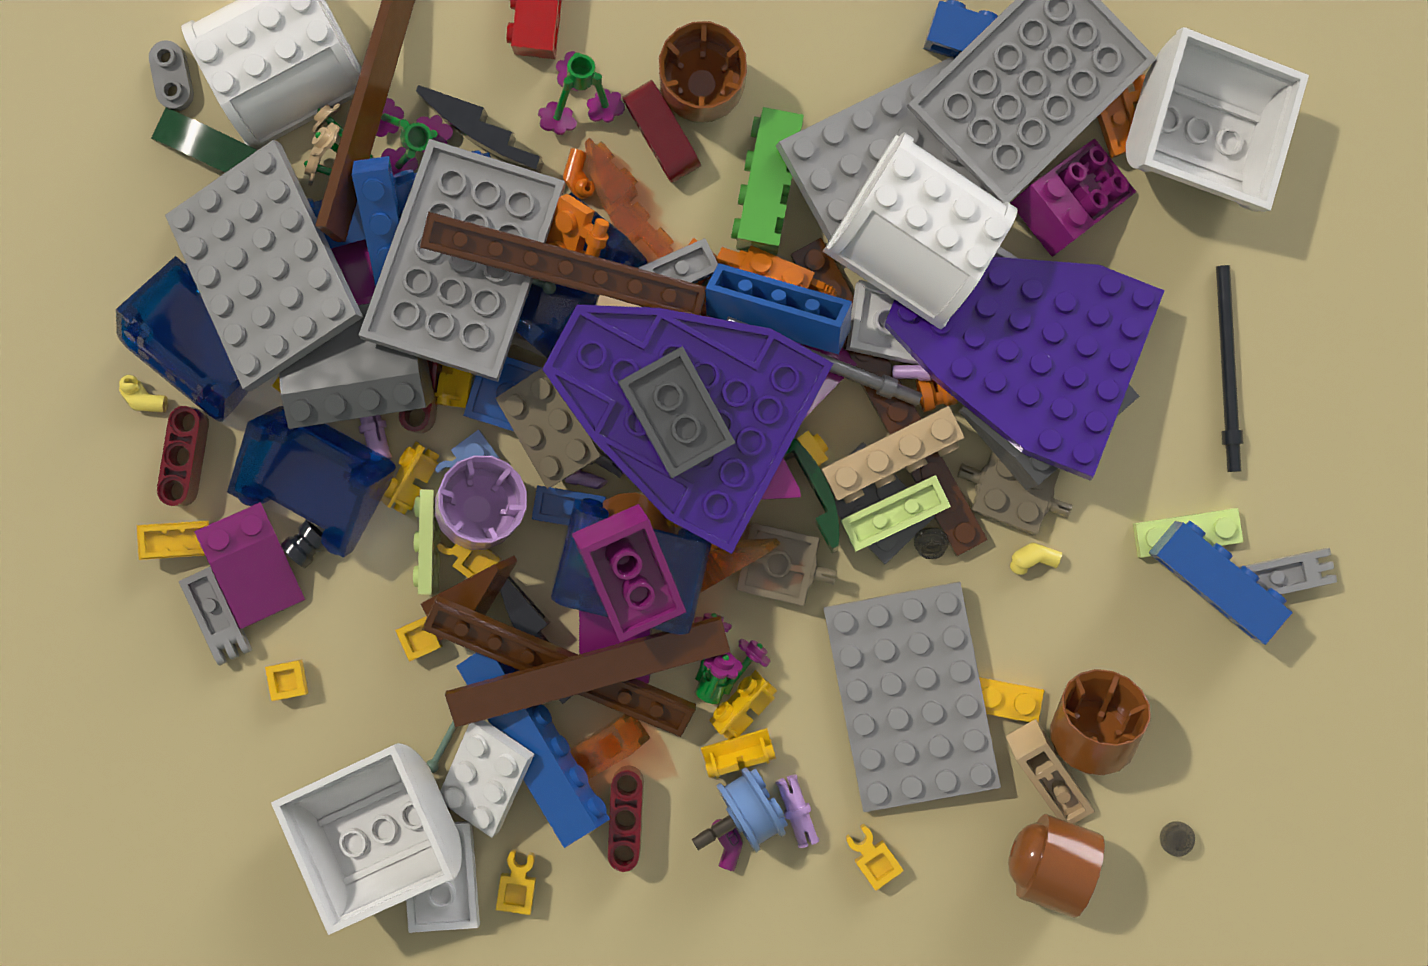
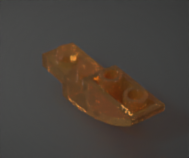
(616, 192)

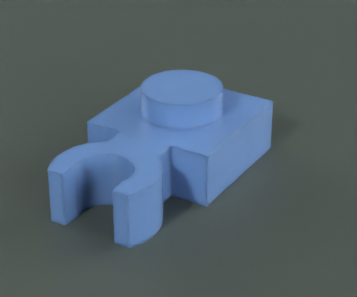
(473, 445)

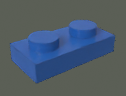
(556, 504)

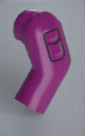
(732, 844)

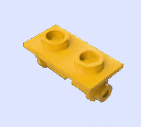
(453, 387)
(413, 465)
(731, 716)
(738, 753)

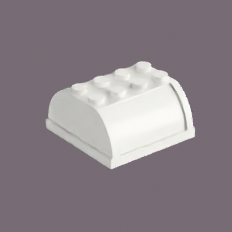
(273, 64)
(1216, 119)
(921, 231)
(370, 835)

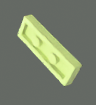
(895, 513)
(1220, 528)
(427, 573)

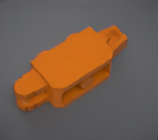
(774, 267)

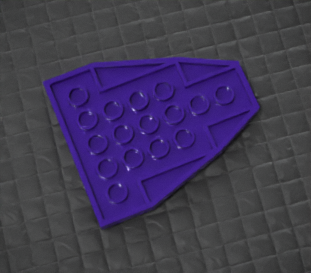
(1039, 353)
(751, 373)

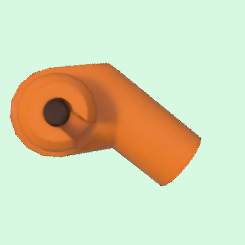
(575, 177)

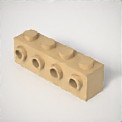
(899, 450)

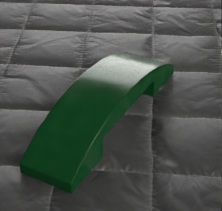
(200, 141)
(828, 522)

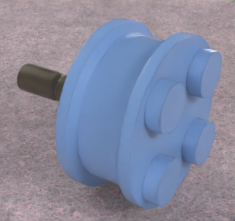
(747, 811)

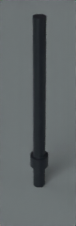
(1232, 436)

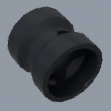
(304, 544)

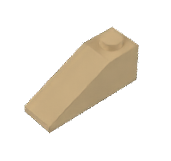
(1049, 772)

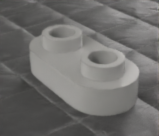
(170, 74)

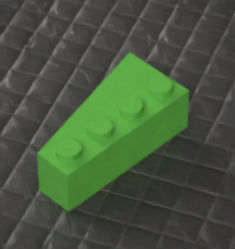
(768, 183)

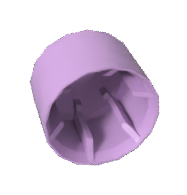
(480, 502)

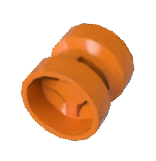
(933, 395)

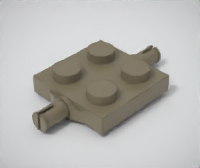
(1005, 499)
(787, 569)

